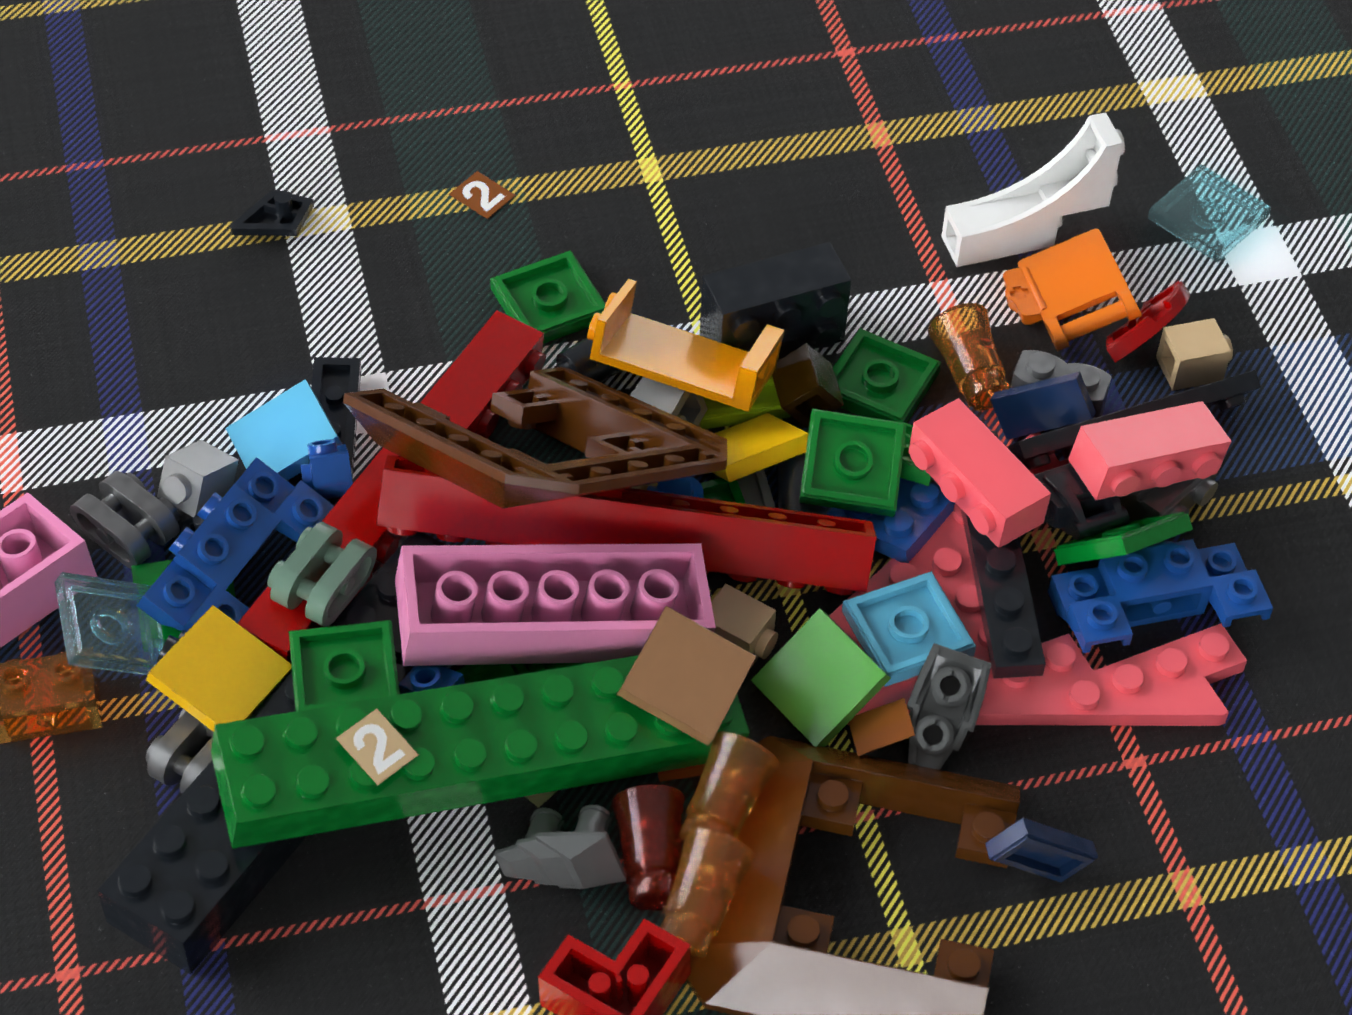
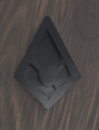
(274, 215)

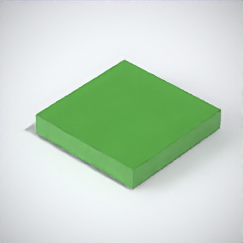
(820, 679)

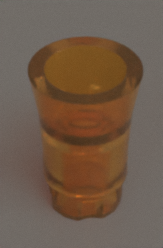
(970, 352)
(729, 784)
(705, 886)

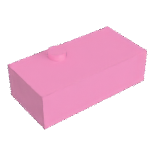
(32, 556)

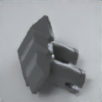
(945, 704)
(564, 858)

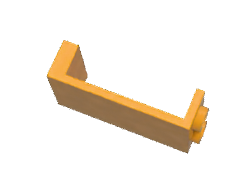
(680, 356)

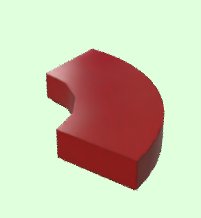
(1155, 315)

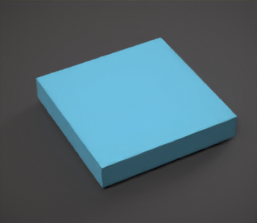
(282, 430)
(904, 622)

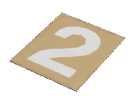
(377, 746)

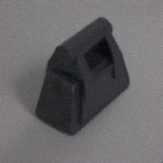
(1075, 508)

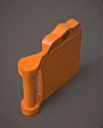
(1067, 282)

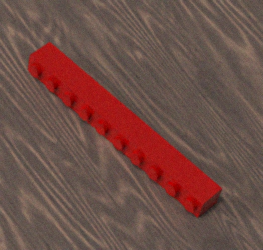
(491, 363)
(734, 536)

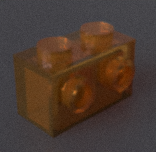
(47, 698)

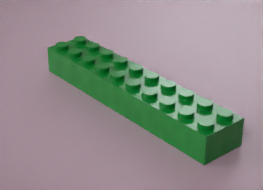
(473, 748)

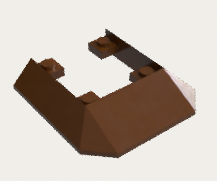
(620, 435)
(778, 955)

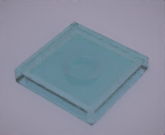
(1209, 213)
(105, 625)

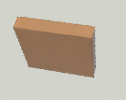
(687, 675)

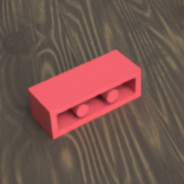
(1149, 450)
(978, 473)

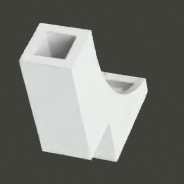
(1032, 210)

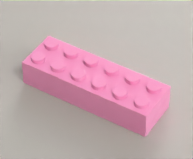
(542, 600)

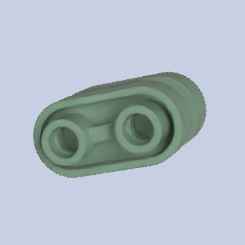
(322, 573)

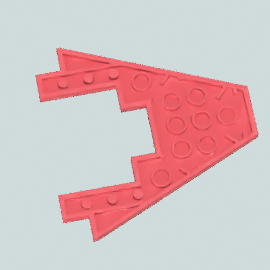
(1148, 689)

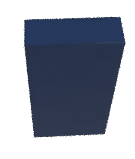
(1043, 405)
(1041, 850)

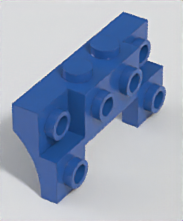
(226, 542)
(1155, 587)

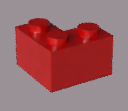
(636, 983)

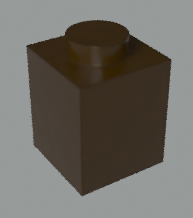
(806, 383)

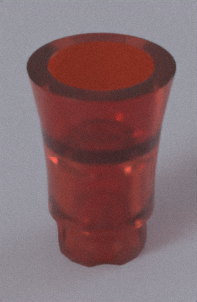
(650, 841)

